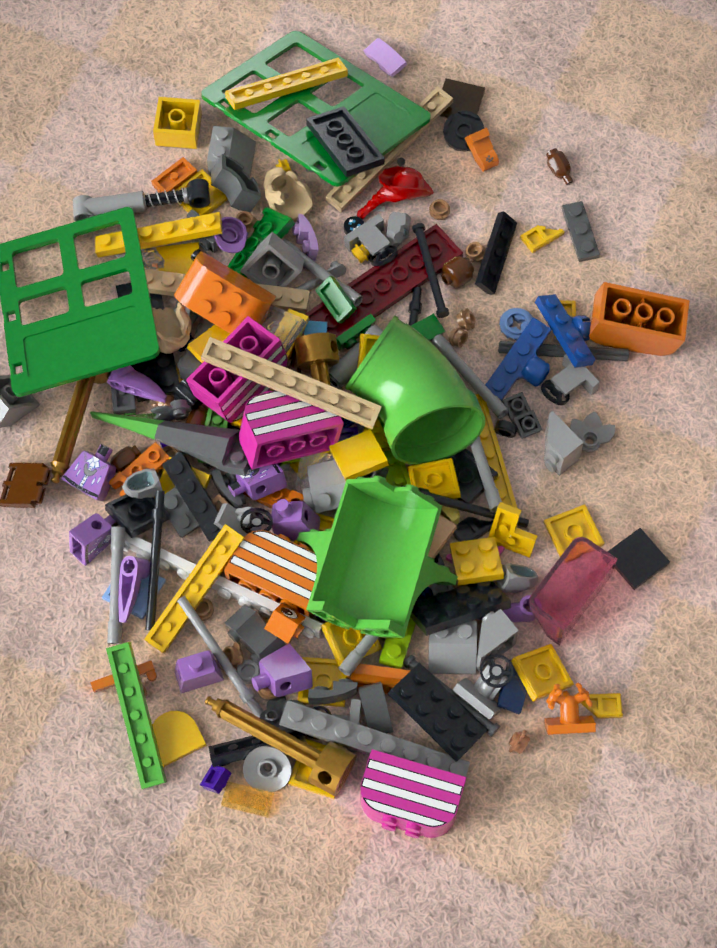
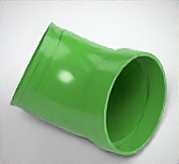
(421, 396)

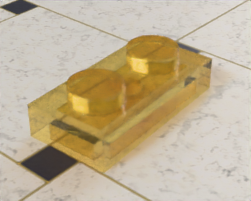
(247, 799)

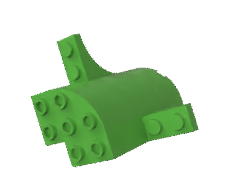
(375, 557)

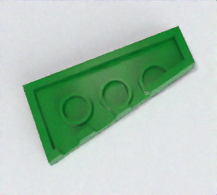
(270, 222)

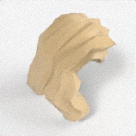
(280, 182)
(172, 328)

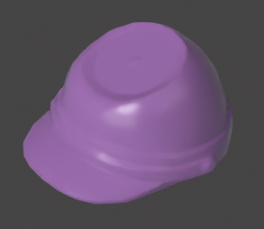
(233, 235)

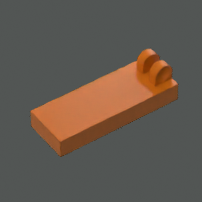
(108, 681)

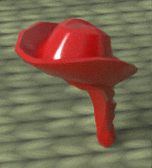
(398, 184)

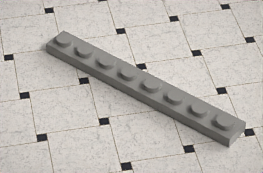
(363, 738)

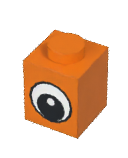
(285, 623)

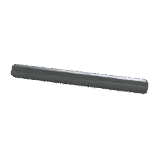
(556, 350)

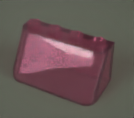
(571, 587)

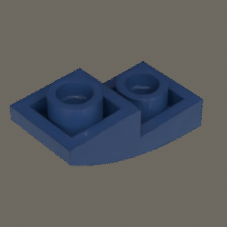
(513, 694)

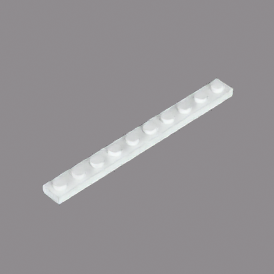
(224, 586)

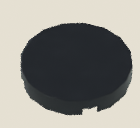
(460, 126)

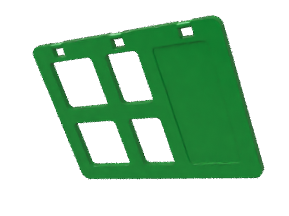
(377, 109)
(86, 337)

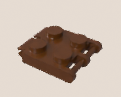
(26, 485)

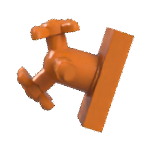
(569, 718)

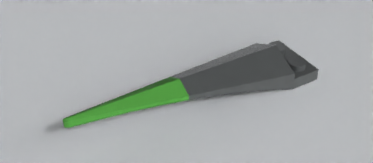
(207, 443)

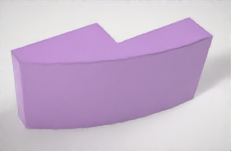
(385, 57)
(306, 236)

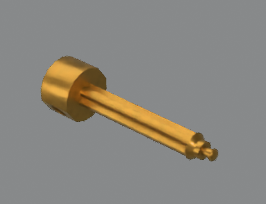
(317, 353)
(73, 423)
(328, 767)

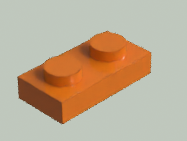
(174, 176)

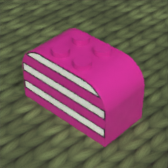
(229, 392)
(285, 429)
(410, 795)

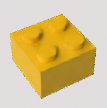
(177, 122)

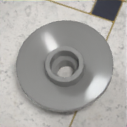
(264, 779)

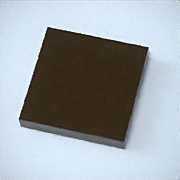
(464, 95)

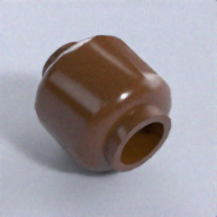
(457, 272)

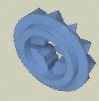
(506, 321)

